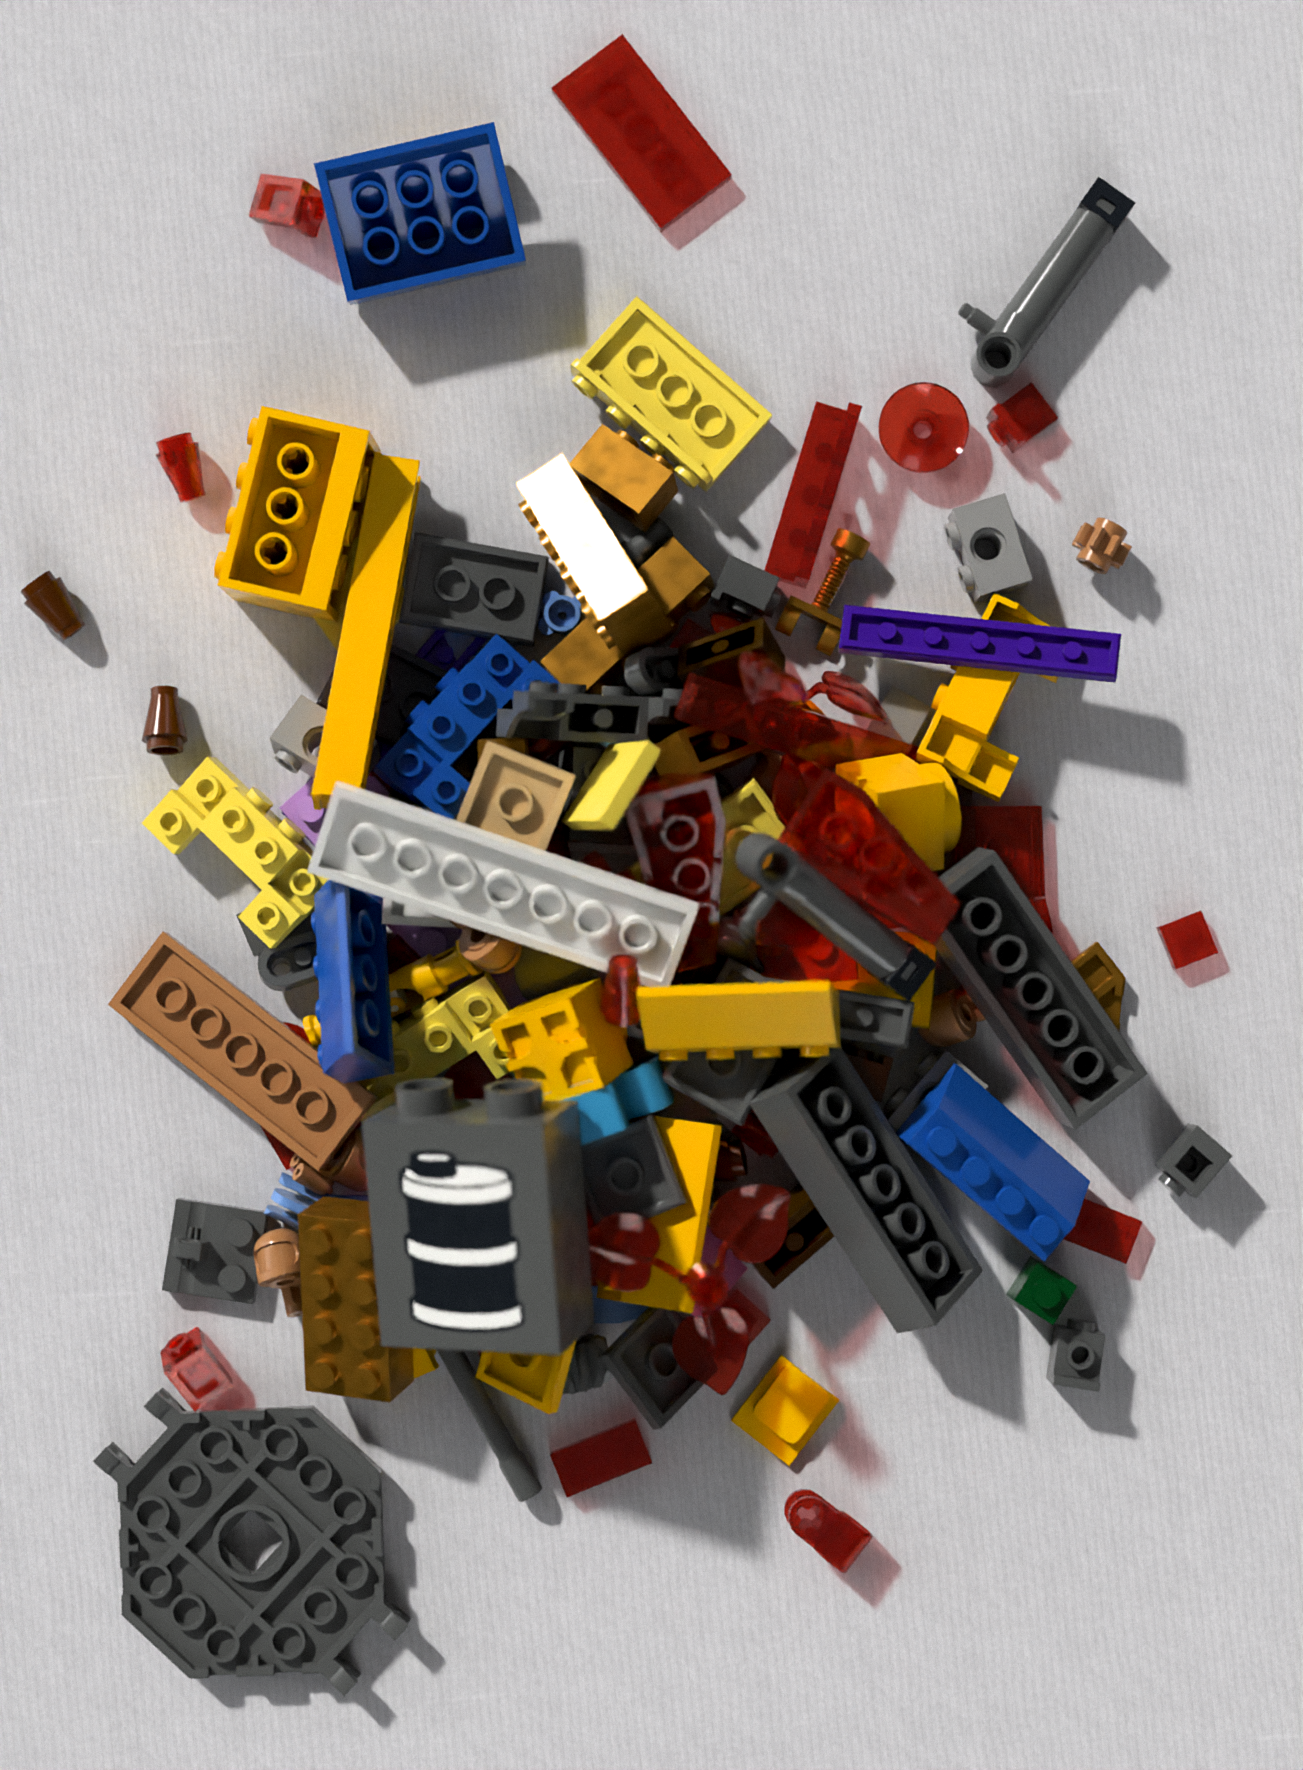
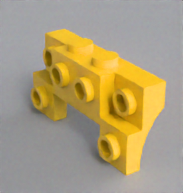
(969, 713)

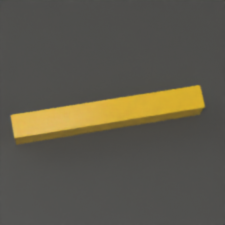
(367, 627)

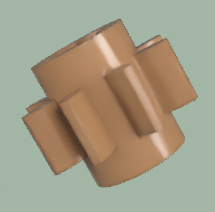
(1101, 545)

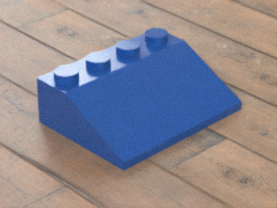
(420, 213)

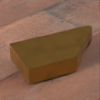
(1103, 979)

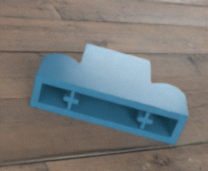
(629, 1096)

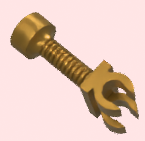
(847, 548)

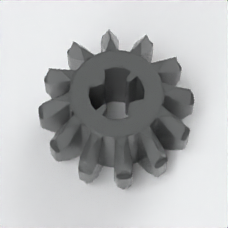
(586, 1366)

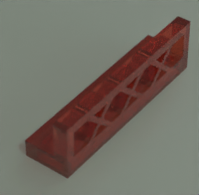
(812, 493)

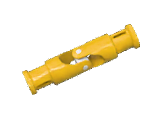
(426, 979)

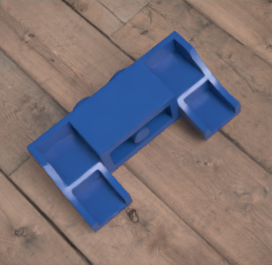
(445, 729)

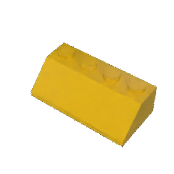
(740, 1019)
(682, 1229)

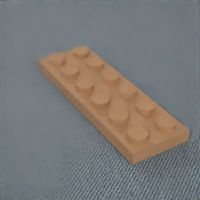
(241, 1050)

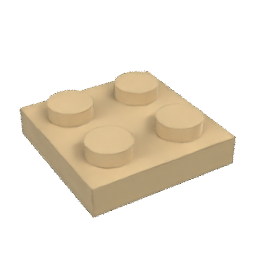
(516, 796)

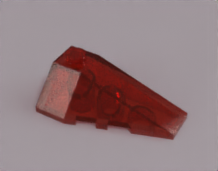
(680, 850)
(868, 858)

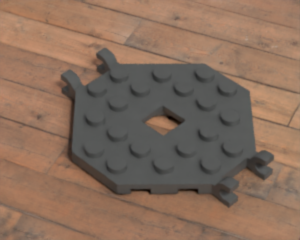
(198, 1595)

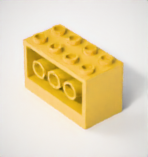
(328, 517)

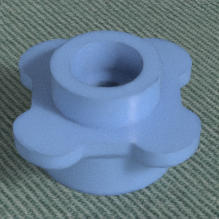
(554, 605)

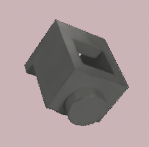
(746, 589)
(1208, 1160)
(1062, 1368)

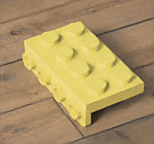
(669, 395)

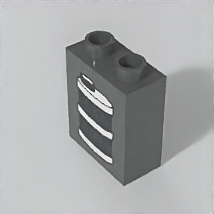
(479, 1219)

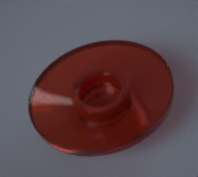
(926, 405)

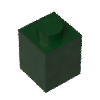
(1041, 1290)

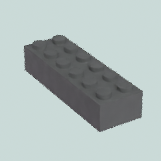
(1032, 993)
(867, 1189)

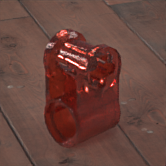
(830, 1533)

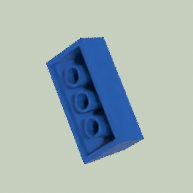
(352, 984)
(996, 1161)

